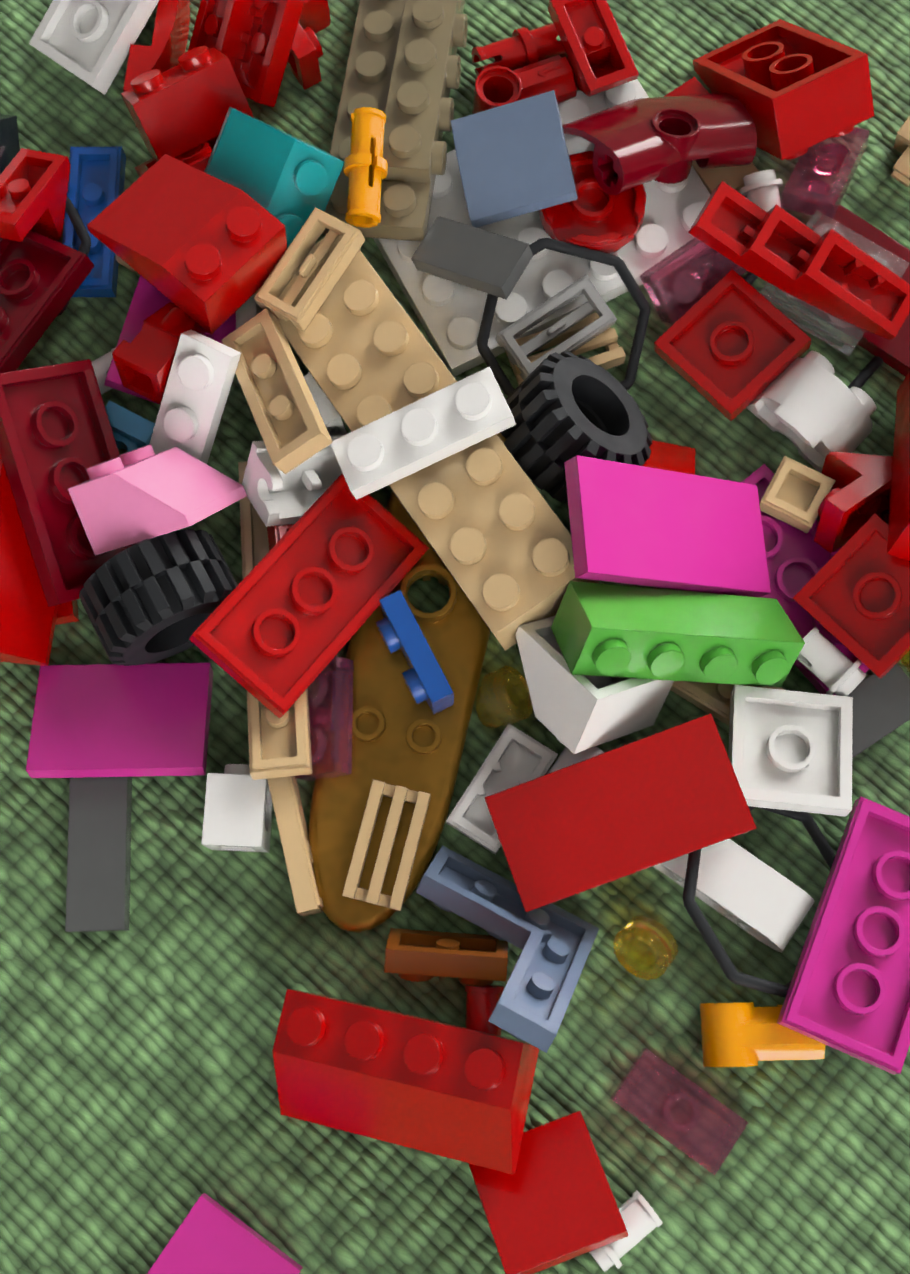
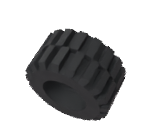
(571, 411)
(156, 595)

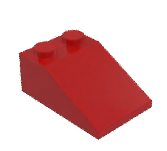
(792, 85)
(193, 239)

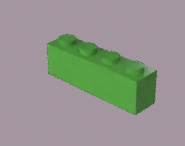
(675, 635)

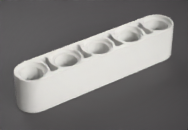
(734, 883)

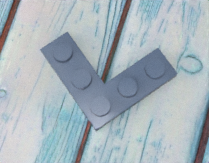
(550, 939)

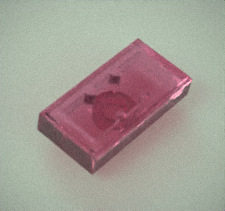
(679, 1110)

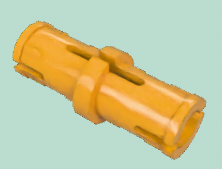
(365, 167)

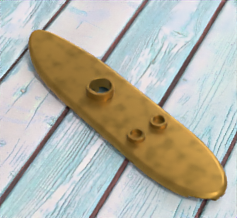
(397, 743)

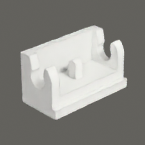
(282, 496)

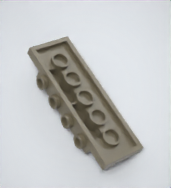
(405, 67)

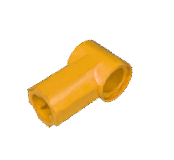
(744, 1034)

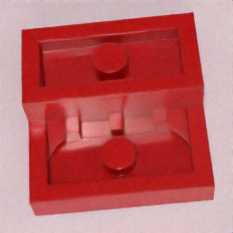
(255, 39)

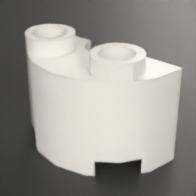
(815, 409)

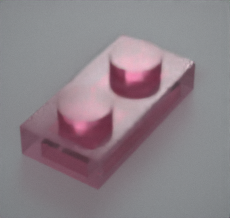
(825, 174)
(685, 278)
(331, 720)

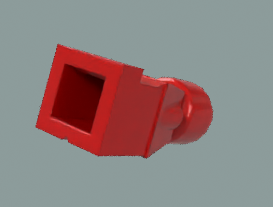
(149, 357)

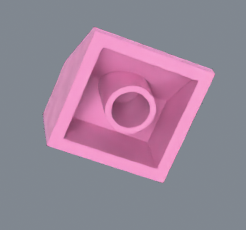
(149, 496)

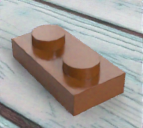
(426, 954)

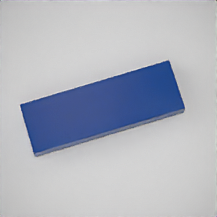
(93, 184)

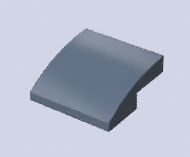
(513, 159)

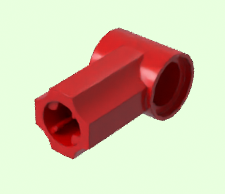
(507, 86)

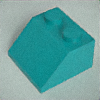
(274, 169)

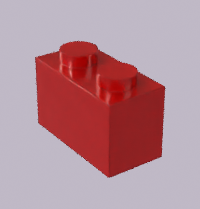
(185, 103)

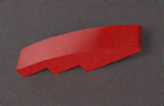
(797, 260)

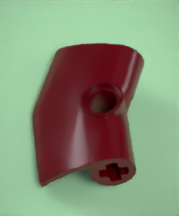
(663, 136)

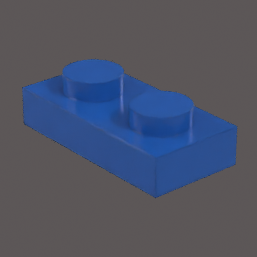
(425, 675)

